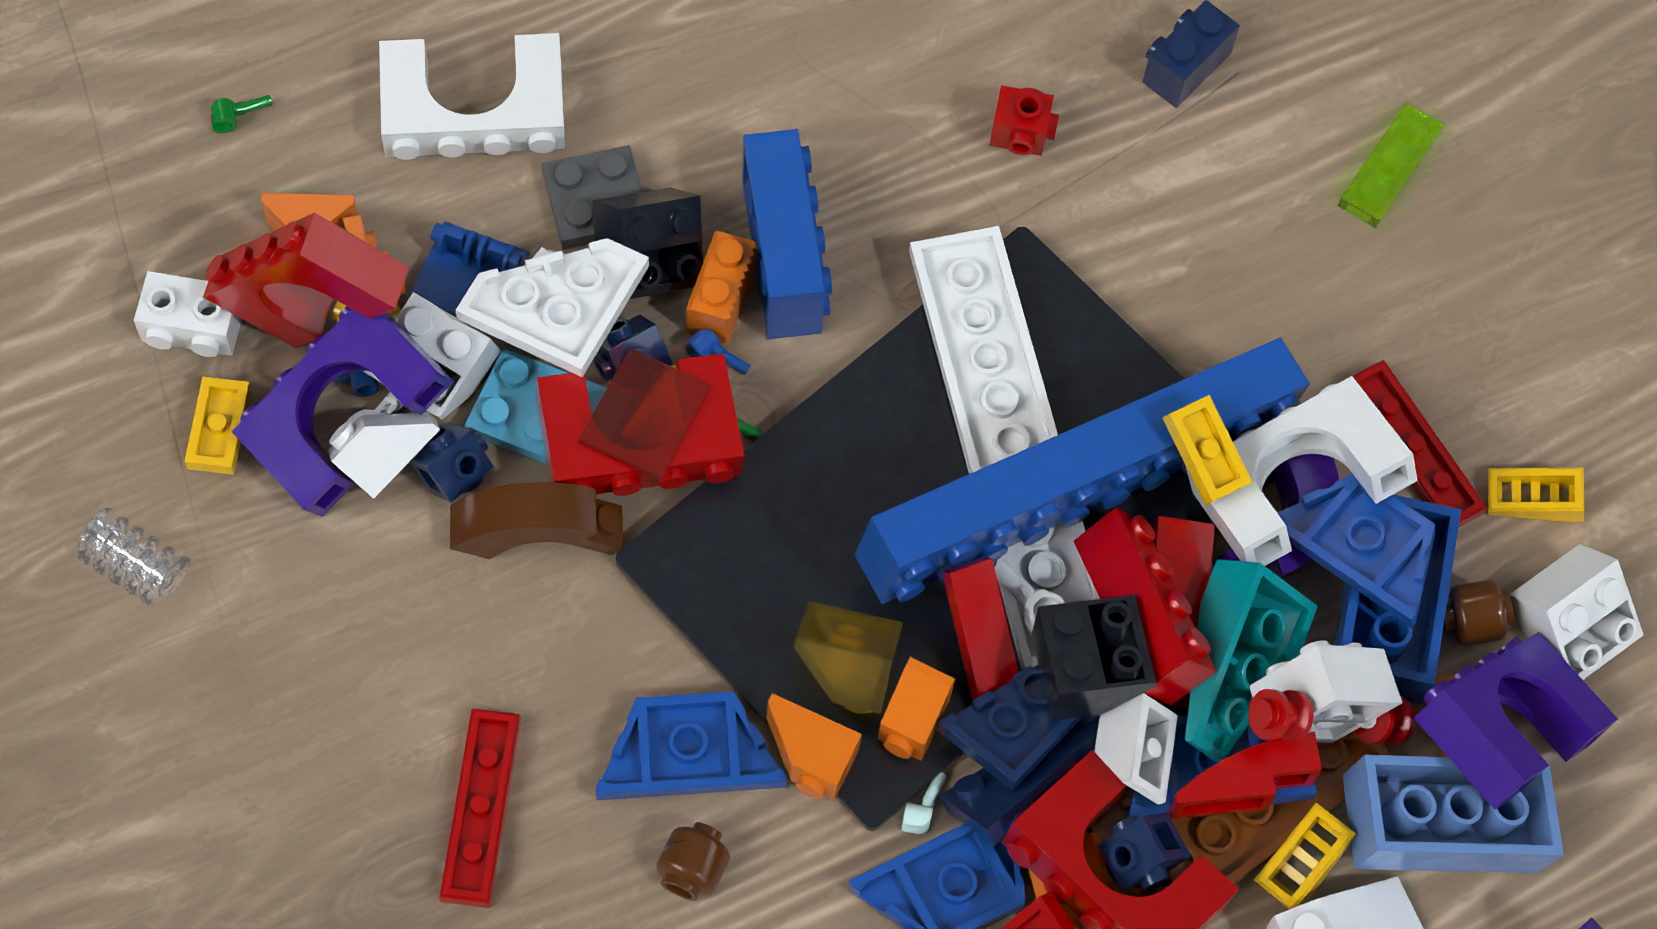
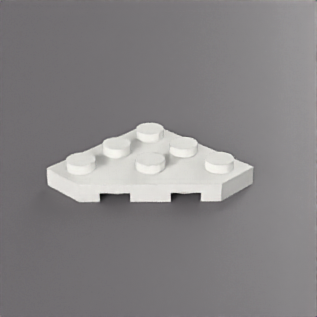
(557, 302)

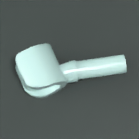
(918, 817)

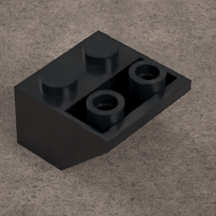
(660, 226)
(1091, 655)

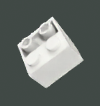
(453, 345)
(1580, 609)

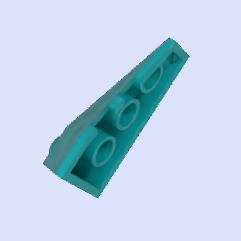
(1250, 626)

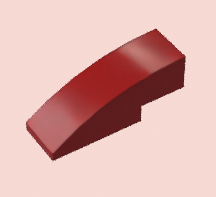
(1249, 778)

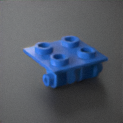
(457, 260)

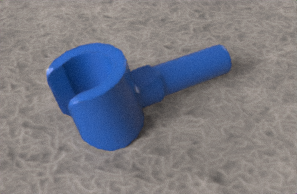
(706, 343)
(360, 383)

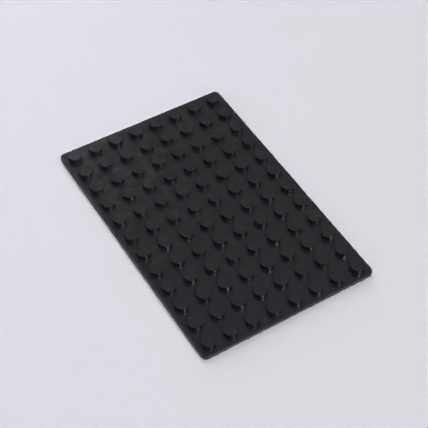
(752, 551)

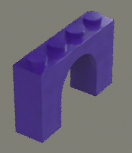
(282, 427)
(1479, 737)

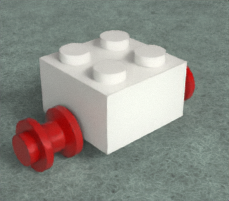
(1331, 694)

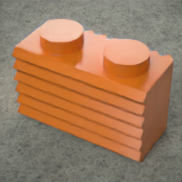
(722, 285)

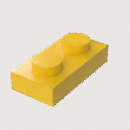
(217, 412)
(1207, 450)

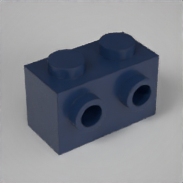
(1190, 52)

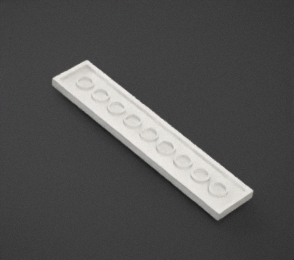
(995, 394)

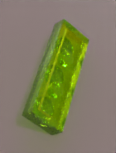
(1390, 165)

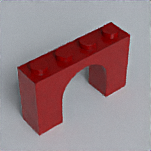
(294, 274)
(707, 452)
(1051, 845)

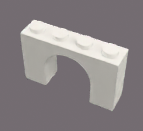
(524, 122)
(1333, 423)

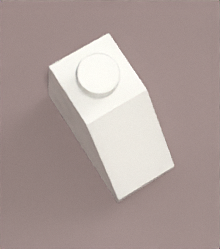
(380, 446)
(1139, 745)

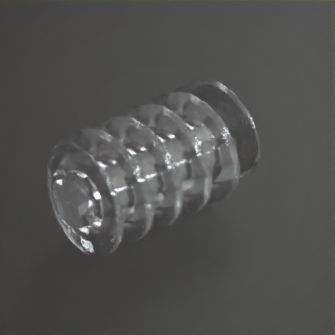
(130, 561)

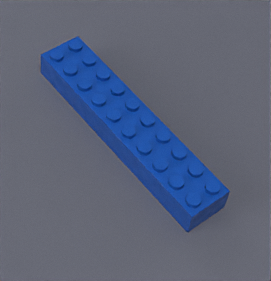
(1066, 475)

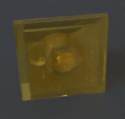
(849, 654)

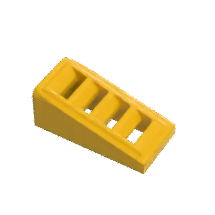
(1552, 477)
(1290, 847)

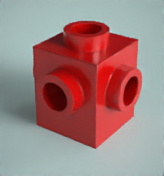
(1023, 120)

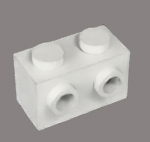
(178, 316)

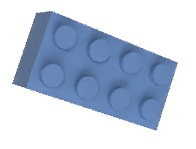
(1431, 818)

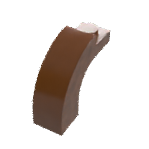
(534, 513)

